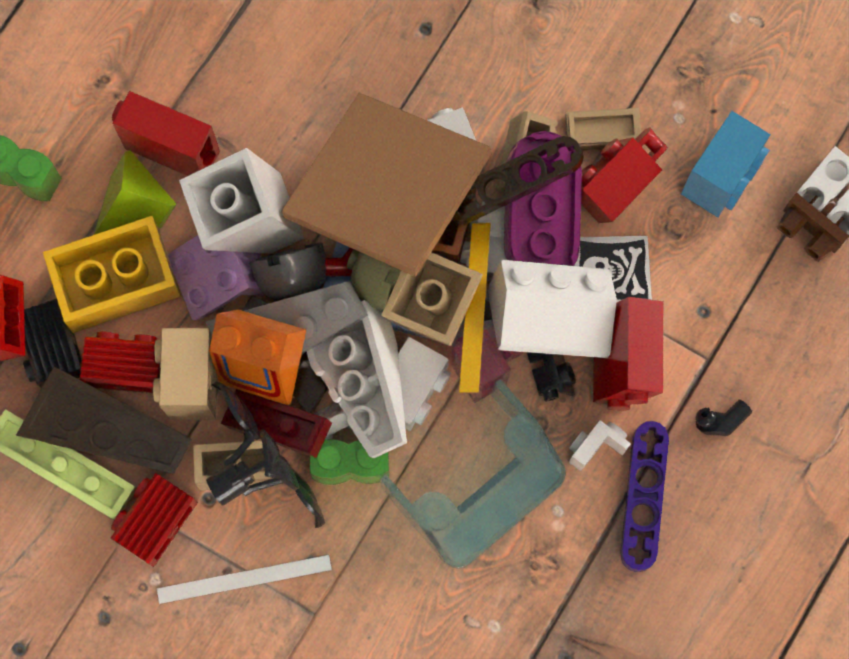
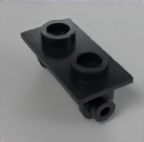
(553, 376)

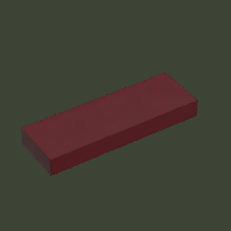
(285, 424)

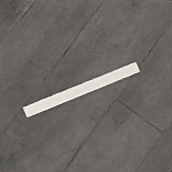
(244, 579)

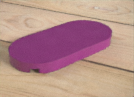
(547, 221)

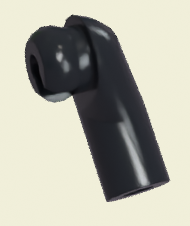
(722, 423)

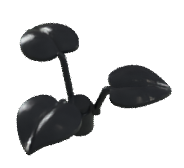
(236, 478)

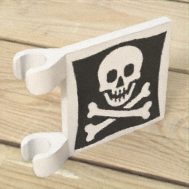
(626, 259)

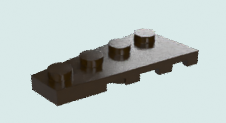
(93, 422)

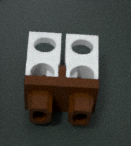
(818, 208)

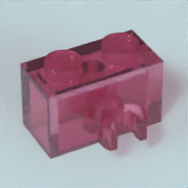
(493, 365)

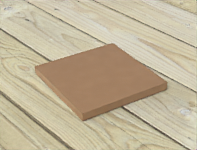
(387, 183)

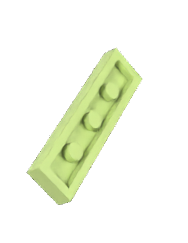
(66, 469)

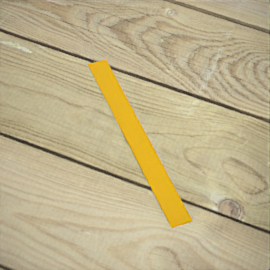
(475, 314)

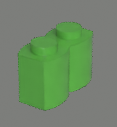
(27, 170)
(343, 461)

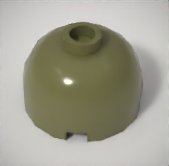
(372, 279)

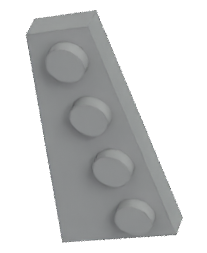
(319, 312)

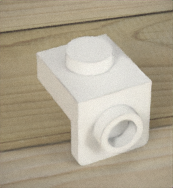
(587, 445)

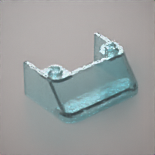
(500, 504)

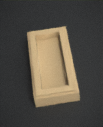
(599, 127)

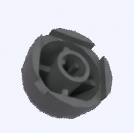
(290, 271)

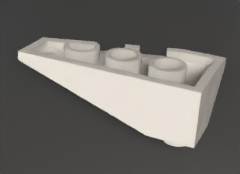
(365, 380)

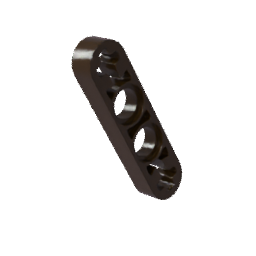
(515, 186)

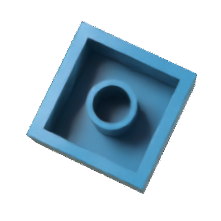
(727, 165)

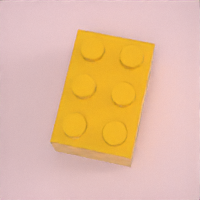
(111, 274)

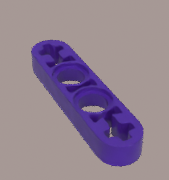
(640, 495)

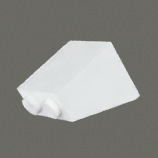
(240, 206)

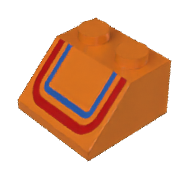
(256, 354)

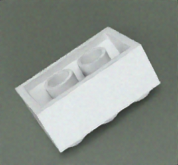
(552, 308)

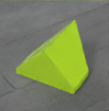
(133, 196)

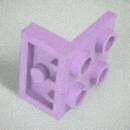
(211, 277)

